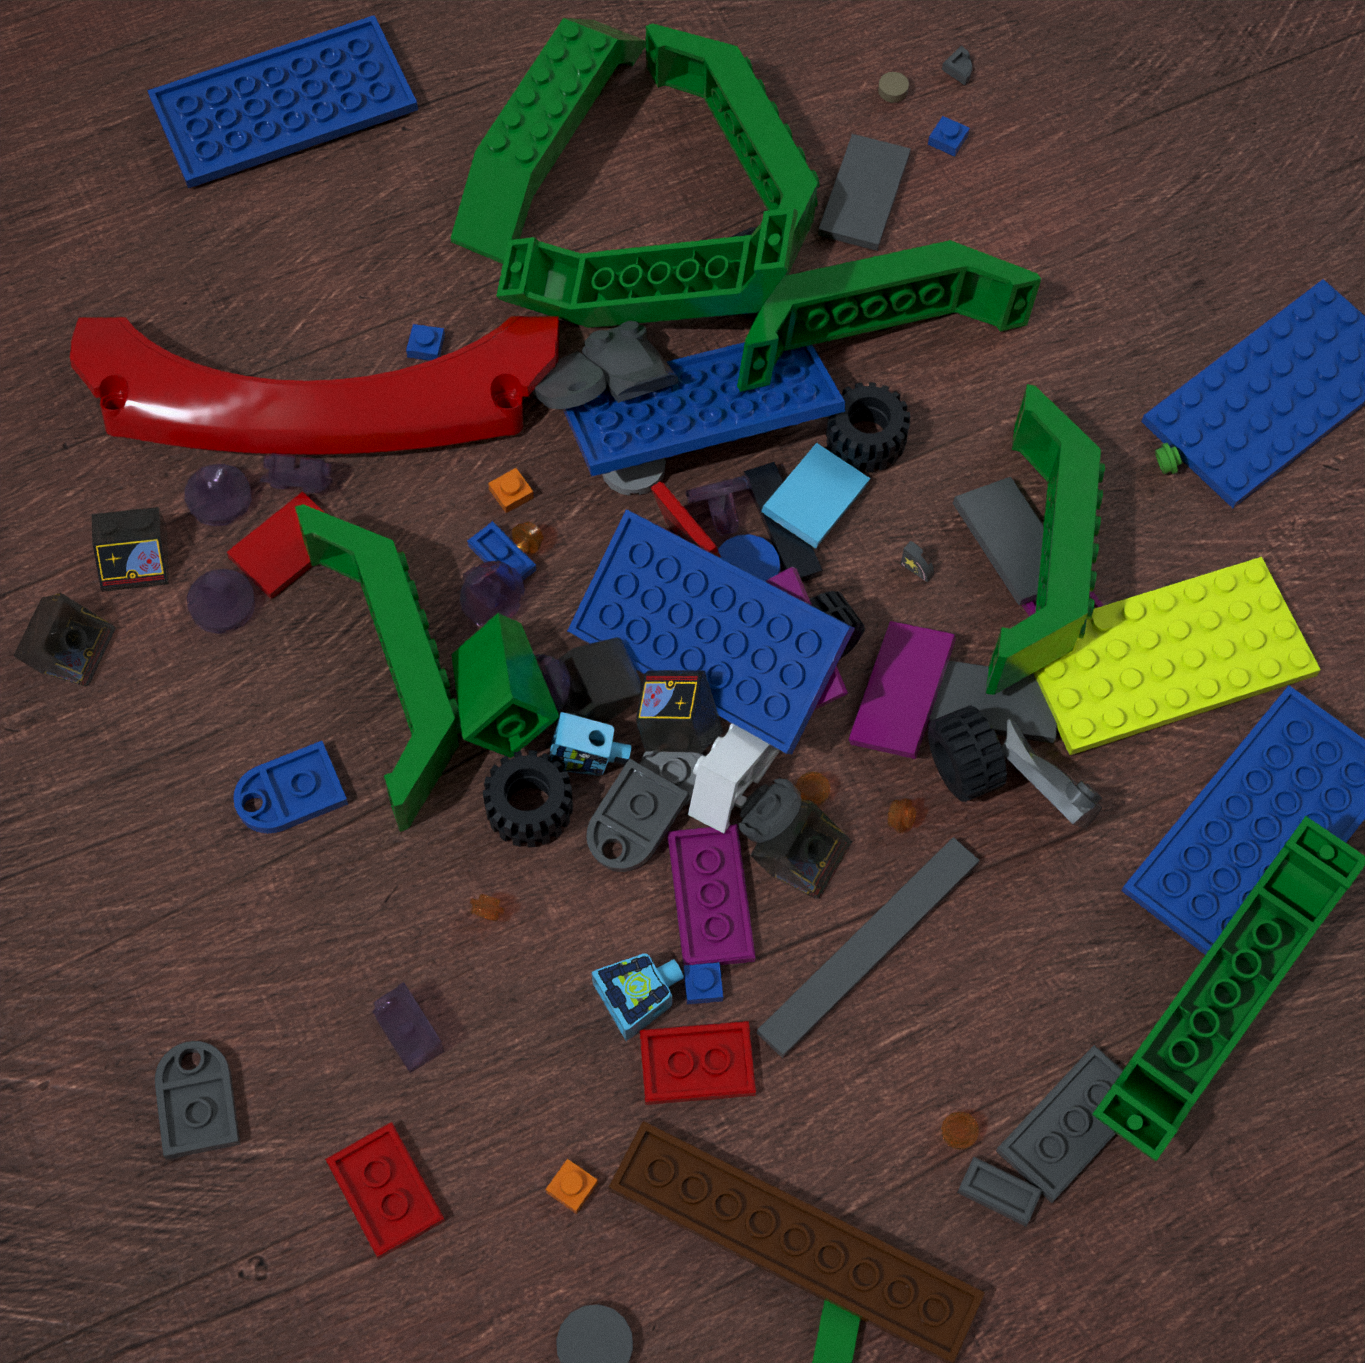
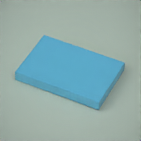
(815, 495)

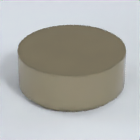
(893, 87)

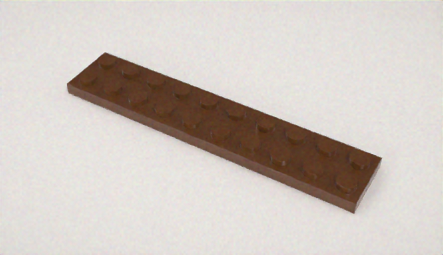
(797, 1242)

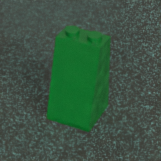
(501, 688)

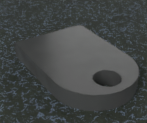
(571, 383)
(636, 815)
(197, 1103)

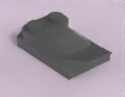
(628, 361)
(1074, 800)

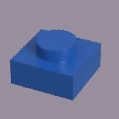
(948, 136)
(425, 342)
(703, 983)

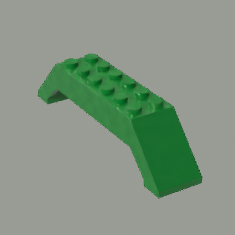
(744, 115)
(536, 130)
(653, 280)
(884, 294)
(1065, 578)
(406, 646)
(1229, 988)

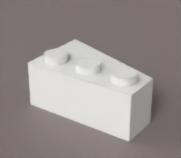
(726, 774)

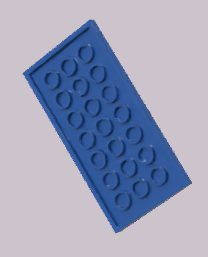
(282, 101)
(1269, 395)
(702, 409)
(698, 612)
(1213, 856)

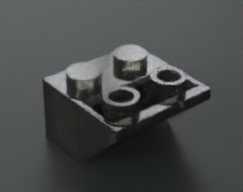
(601, 680)

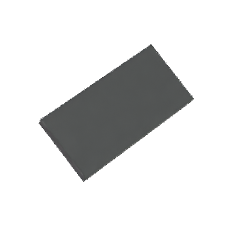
(864, 192)
(1006, 533)
(1022, 702)
(1060, 1131)

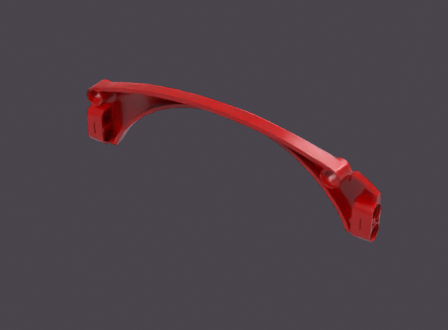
(426, 405)

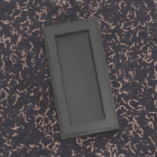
(999, 1191)

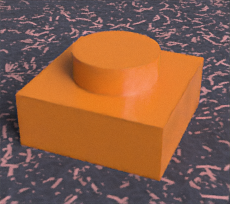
(511, 490)
(571, 1186)

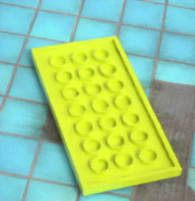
(1175, 656)

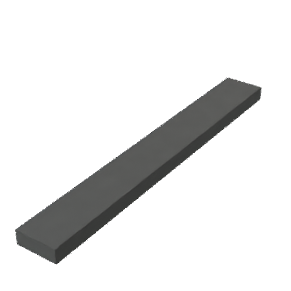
(867, 947)

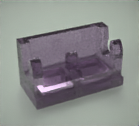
(407, 1028)

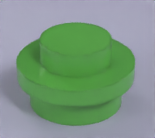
(1168, 458)

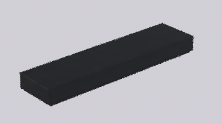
(790, 548)

